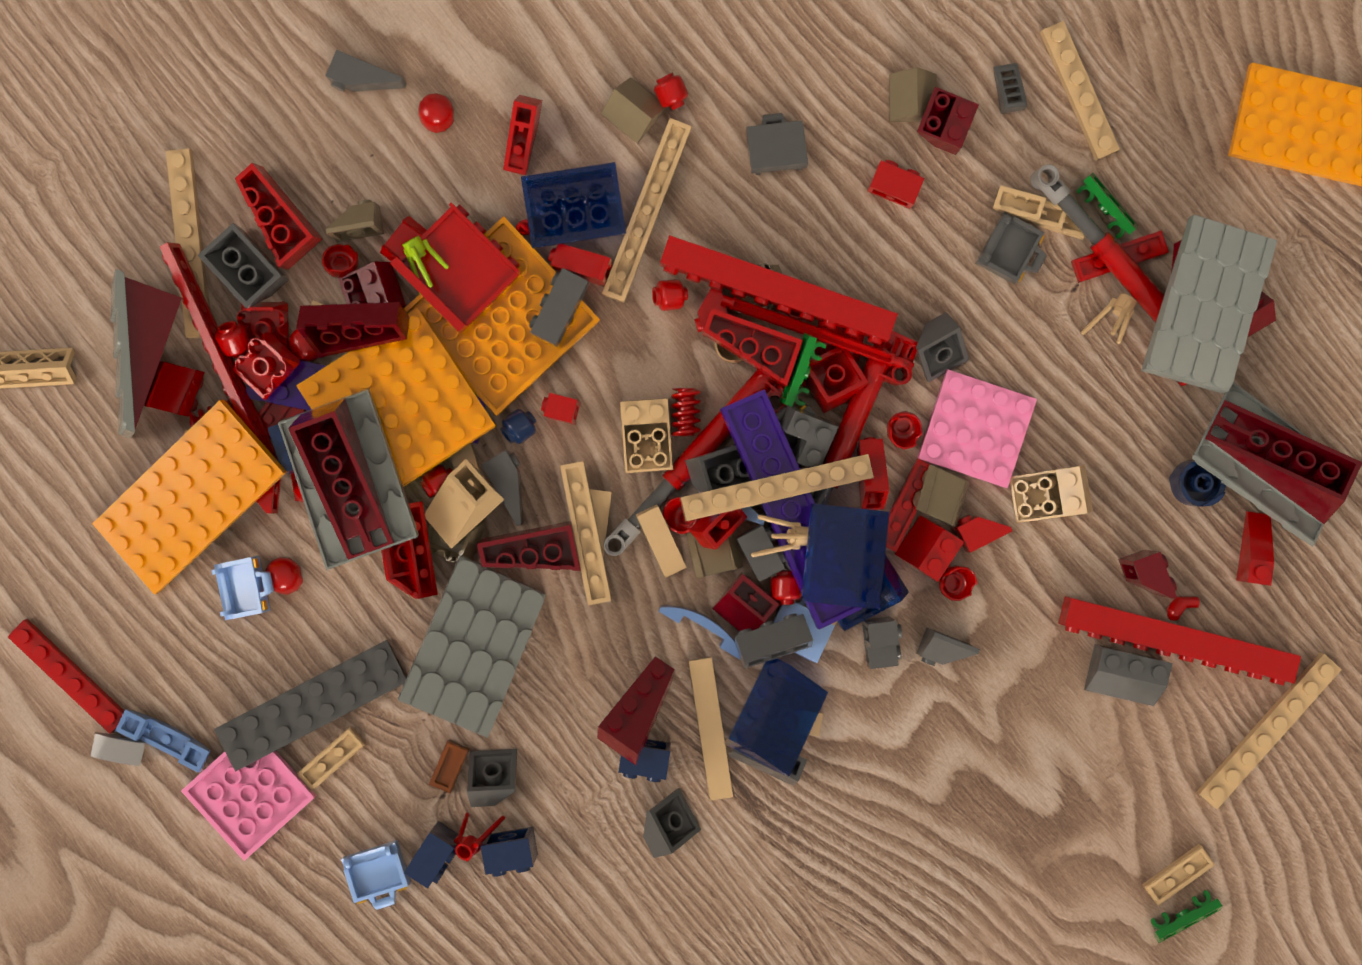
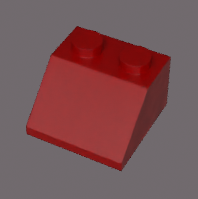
(834, 378)
(929, 548)

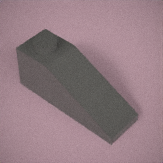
(358, 75)
(506, 479)

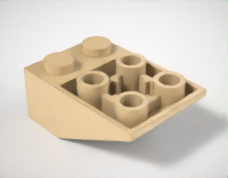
(646, 435)
(1051, 494)
(462, 503)

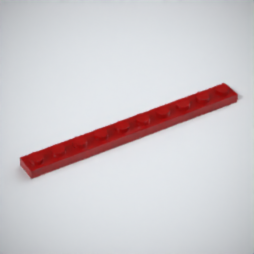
(206, 325)

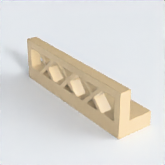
(41, 373)

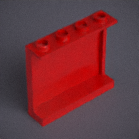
(475, 271)

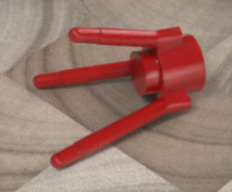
(470, 845)

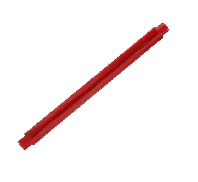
(821, 334)

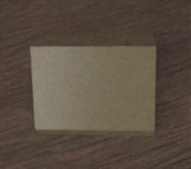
(910, 94)
(632, 109)

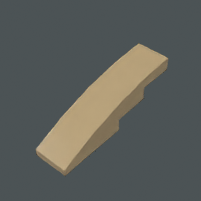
(1036, 211)

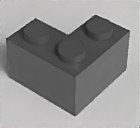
(813, 435)
(757, 540)
(882, 642)

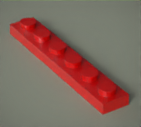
(67, 675)

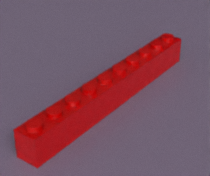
(778, 289)
(1178, 639)

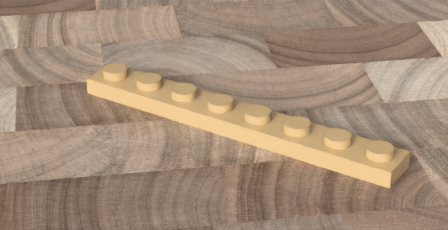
(647, 210)
(186, 221)
(776, 487)
(1268, 730)

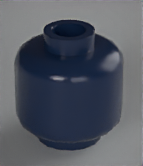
(518, 426)

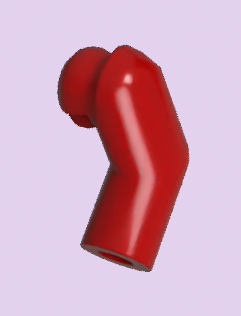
(1179, 605)

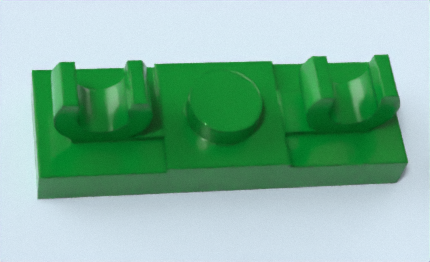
(1108, 205)
(801, 370)
(1186, 917)

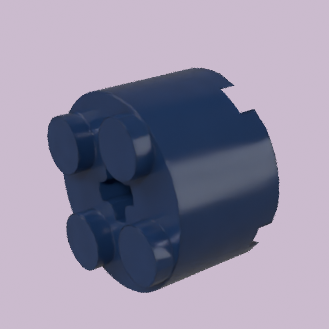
(1185, 488)

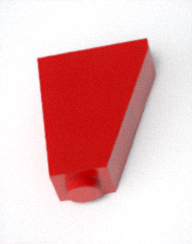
(585, 264)
(874, 490)

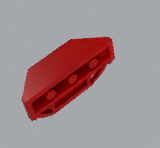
(410, 563)

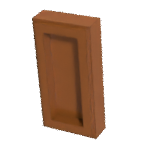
(449, 766)

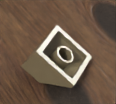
(357, 222)

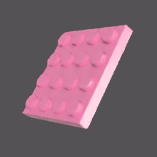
(977, 428)
(248, 803)

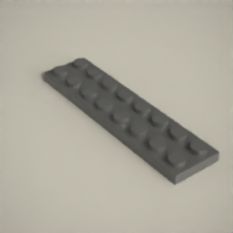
(311, 705)

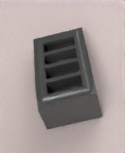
(1005, 106)

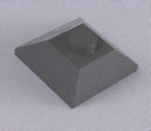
(941, 347)
(943, 648)
(491, 776)
(669, 825)

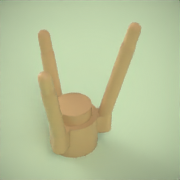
(1123, 309)
(796, 536)

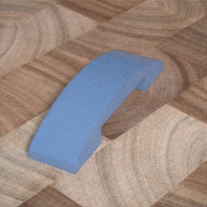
(676, 613)
(163, 737)

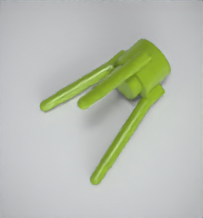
(415, 250)

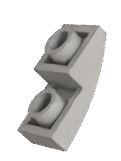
(117, 749)

